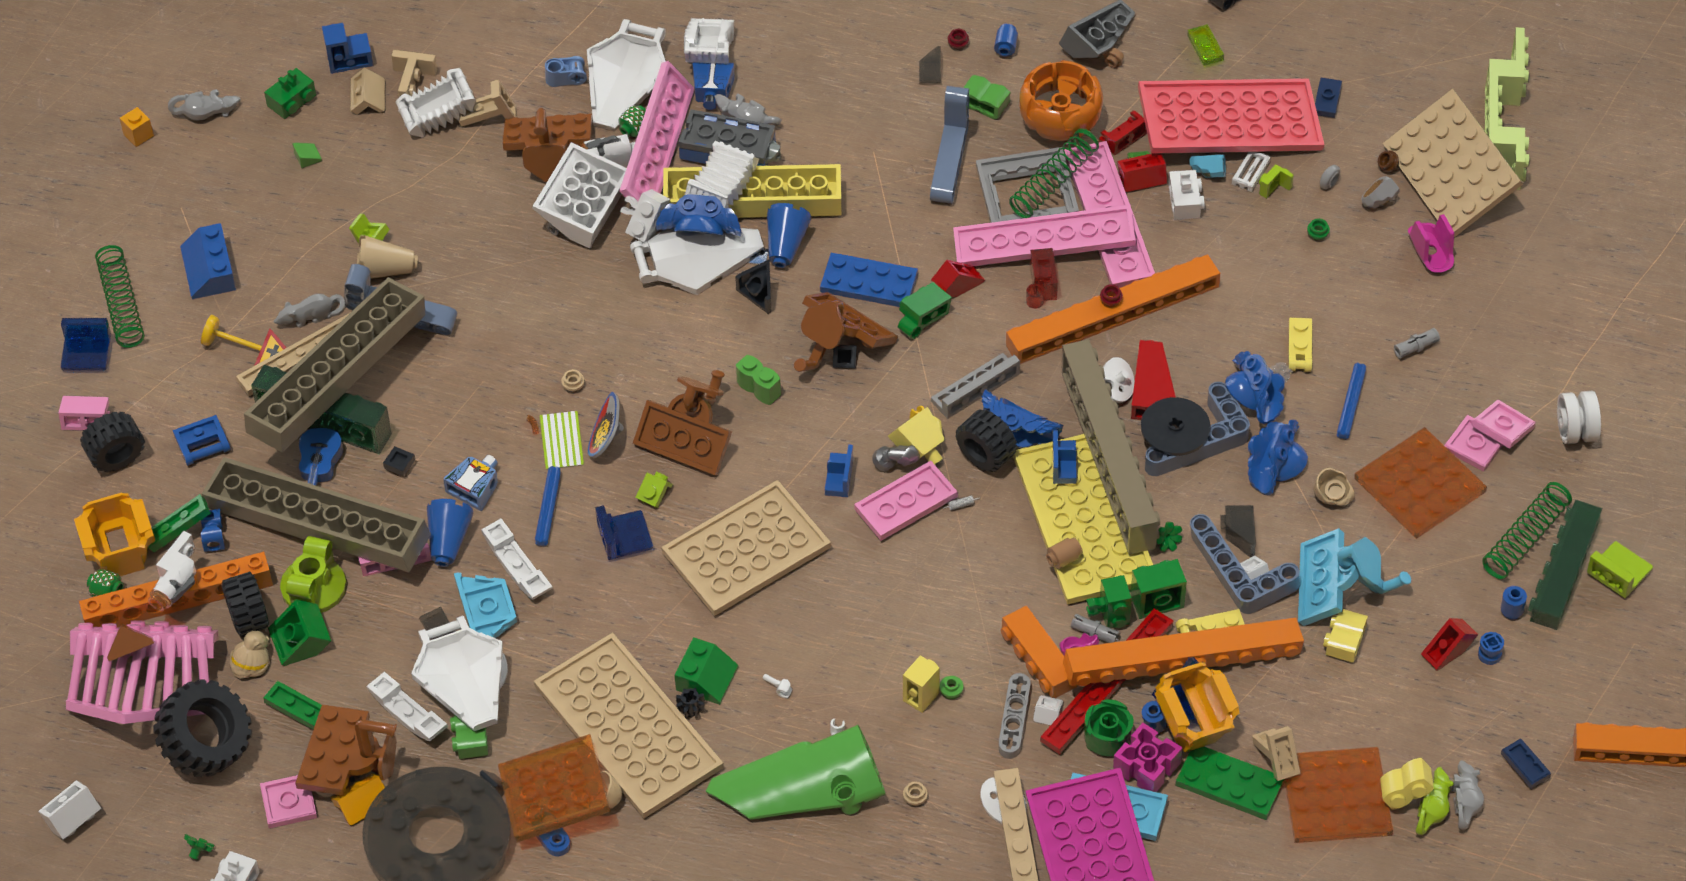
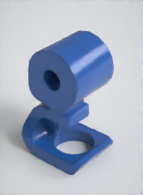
(212, 531)

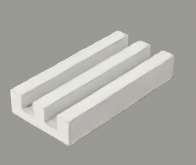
(1245, 182)

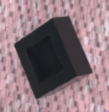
(399, 461)

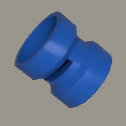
(1491, 648)

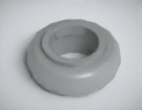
(1330, 177)

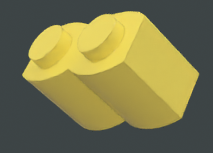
(1345, 635)
(1407, 783)

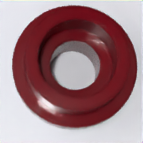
(958, 38)
(1111, 290)

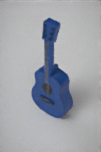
(319, 452)

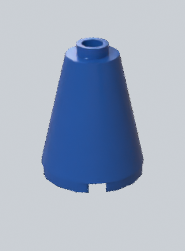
(785, 232)
(447, 528)

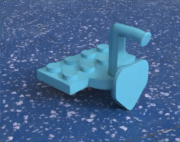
(1331, 568)

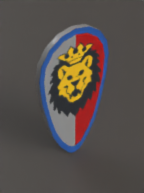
(606, 426)

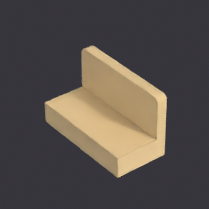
(366, 91)

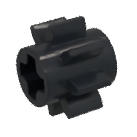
(690, 702)

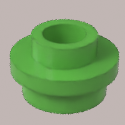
(951, 692)

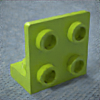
(1618, 568)

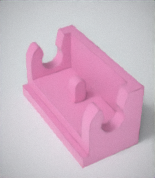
(80, 411)

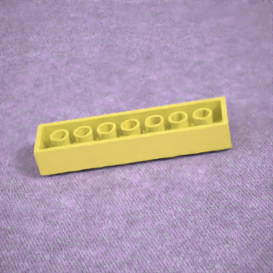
(804, 186)

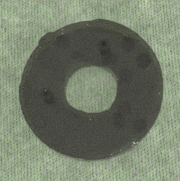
(437, 794)

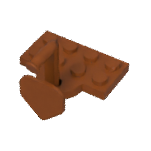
(545, 139)
(829, 320)
(686, 427)
(343, 748)

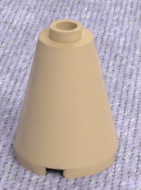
(385, 258)

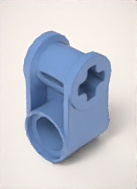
(563, 71)

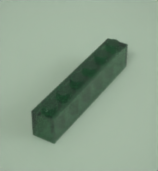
(1565, 564)

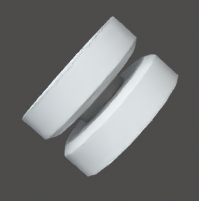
(1578, 417)

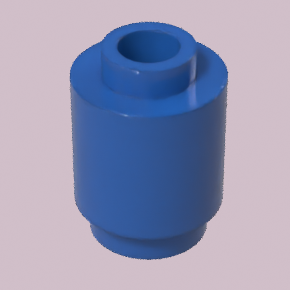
(1006, 40)
(1513, 602)
(1153, 716)

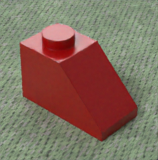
(957, 278)
(1449, 643)

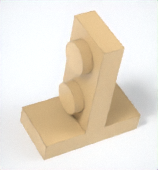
(413, 66)
(491, 105)
(1280, 749)

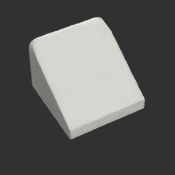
(1254, 567)
(1047, 710)

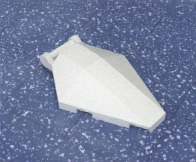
(623, 71)
(695, 258)
(461, 671)

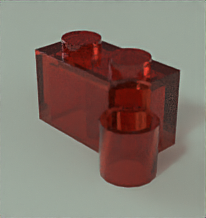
(1044, 278)

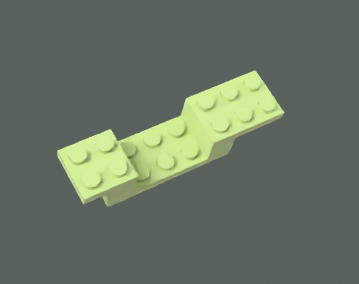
(1506, 87)

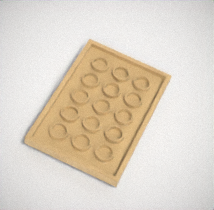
(1453, 162)
(746, 547)

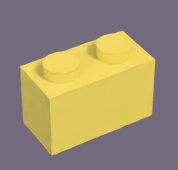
(921, 683)

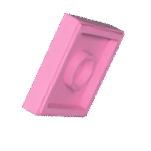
(1503, 424)
(1472, 445)
(286, 803)

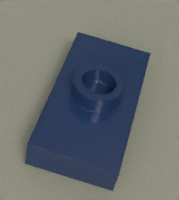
(1328, 97)
(1525, 763)

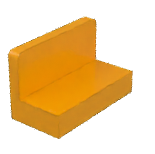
(358, 798)

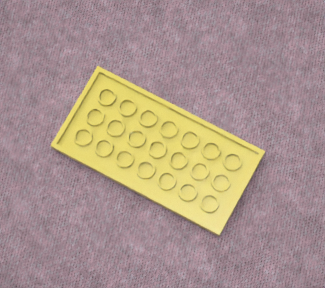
(1080, 513)

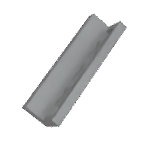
(990, 379)

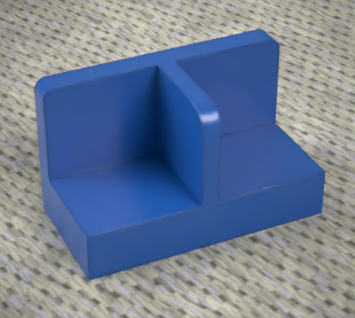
(1064, 460)
(839, 473)

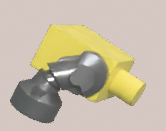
(913, 440)

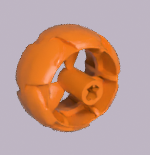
(1064, 117)

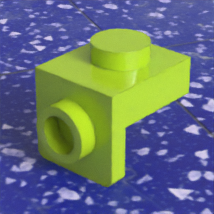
(1275, 177)
(362, 226)
(653, 488)

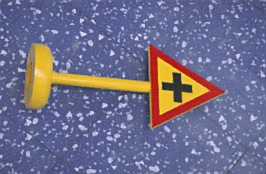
(270, 347)

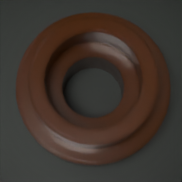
(1388, 161)

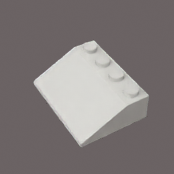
(581, 194)

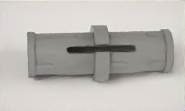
(1416, 343)
(1095, 628)

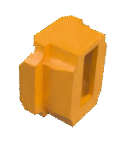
(110, 515)
(1209, 699)

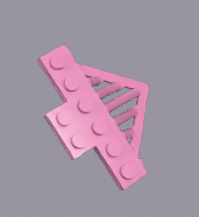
(170, 642)

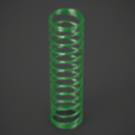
(1083, 143)
(120, 258)
(1554, 498)

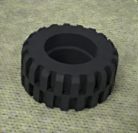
(224, 711)

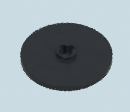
(1164, 438)

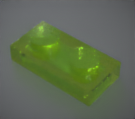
(1205, 45)

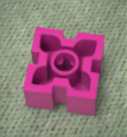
(1148, 758)

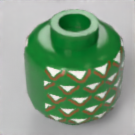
(631, 120)
(104, 582)

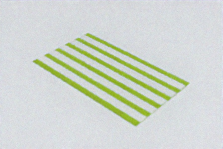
(561, 439)

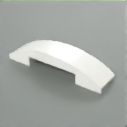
(514, 560)
(405, 709)

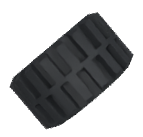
(986, 440)
(112, 441)
(245, 603)

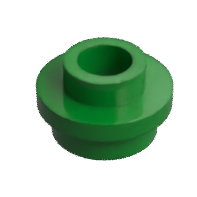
(1318, 224)

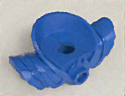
(699, 214)
(1256, 386)
(1025, 425)
(1275, 456)

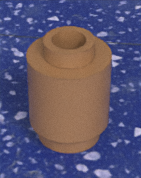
(1064, 552)

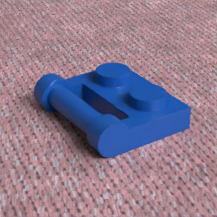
(200, 434)

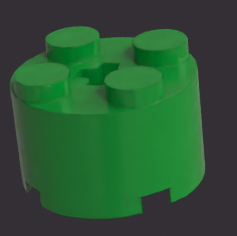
(1108, 727)

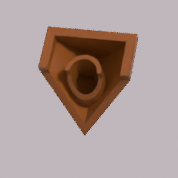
(128, 641)

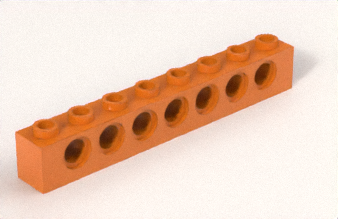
(133, 605)

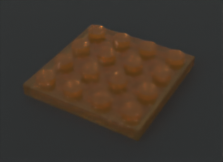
(1420, 482)
(553, 788)
(1338, 796)

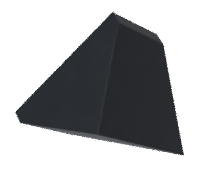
(756, 285)

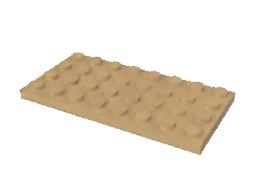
(631, 723)

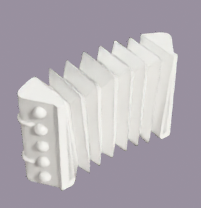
(708, 40)
(436, 104)
(724, 174)

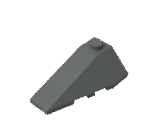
(1097, 32)

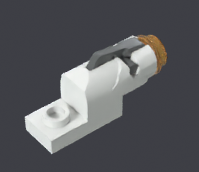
(612, 148)
(175, 573)

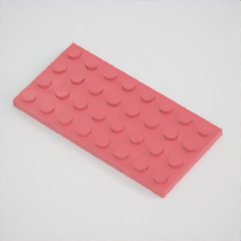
(1230, 115)

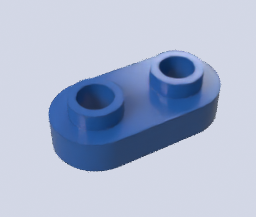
(553, 848)

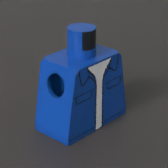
(712, 80)

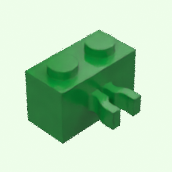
(290, 93)
(1113, 602)

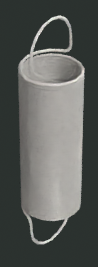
(962, 502)

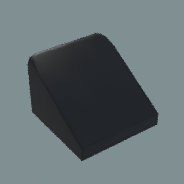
(844, 356)
(494, 780)

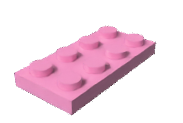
(905, 500)

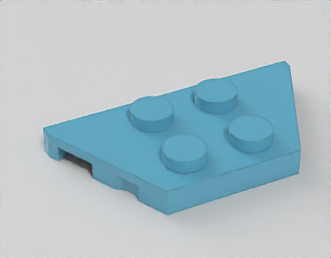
(486, 604)

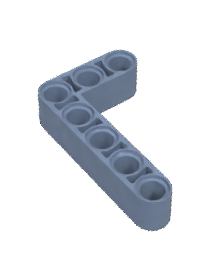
(952, 144)
(357, 288)
(1222, 434)
(1234, 571)

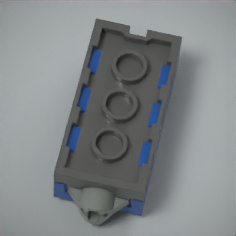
(706, 128)

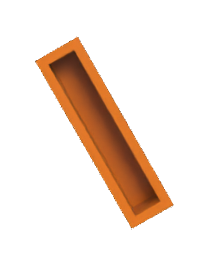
(1037, 650)

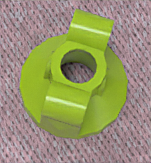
(324, 585)

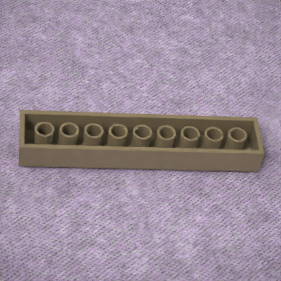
(334, 364)
(1110, 447)
(317, 512)

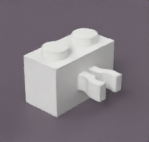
(1185, 194)
(645, 214)
(69, 810)
(237, 868)

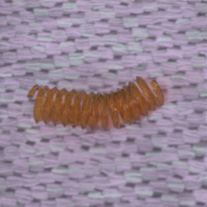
(534, 423)

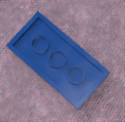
(868, 279)

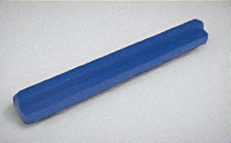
(1351, 401)
(547, 506)

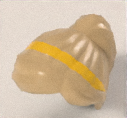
(250, 656)

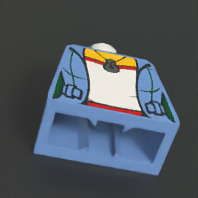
(473, 481)

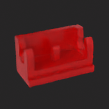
(1125, 134)
(1142, 172)

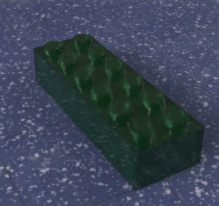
(351, 416)

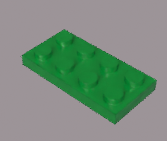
(1229, 781)

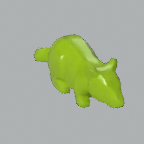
(1435, 805)

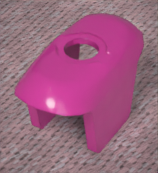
(1438, 236)

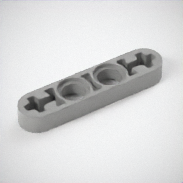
(1013, 715)

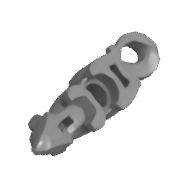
(202, 106)
(748, 111)
(314, 308)
(1469, 796)

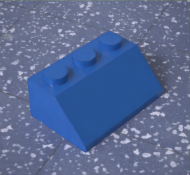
(207, 262)

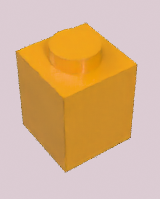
(136, 127)

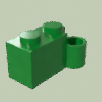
(923, 309)

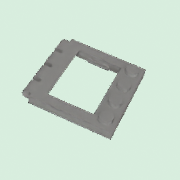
(1018, 166)

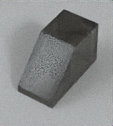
(1240, 527)

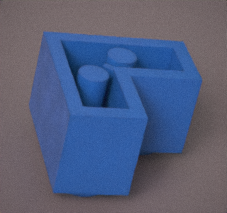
(346, 52)

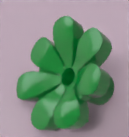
(1168, 536)
(198, 846)

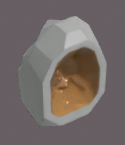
(1380, 193)

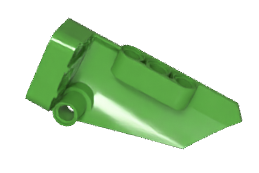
(804, 778)

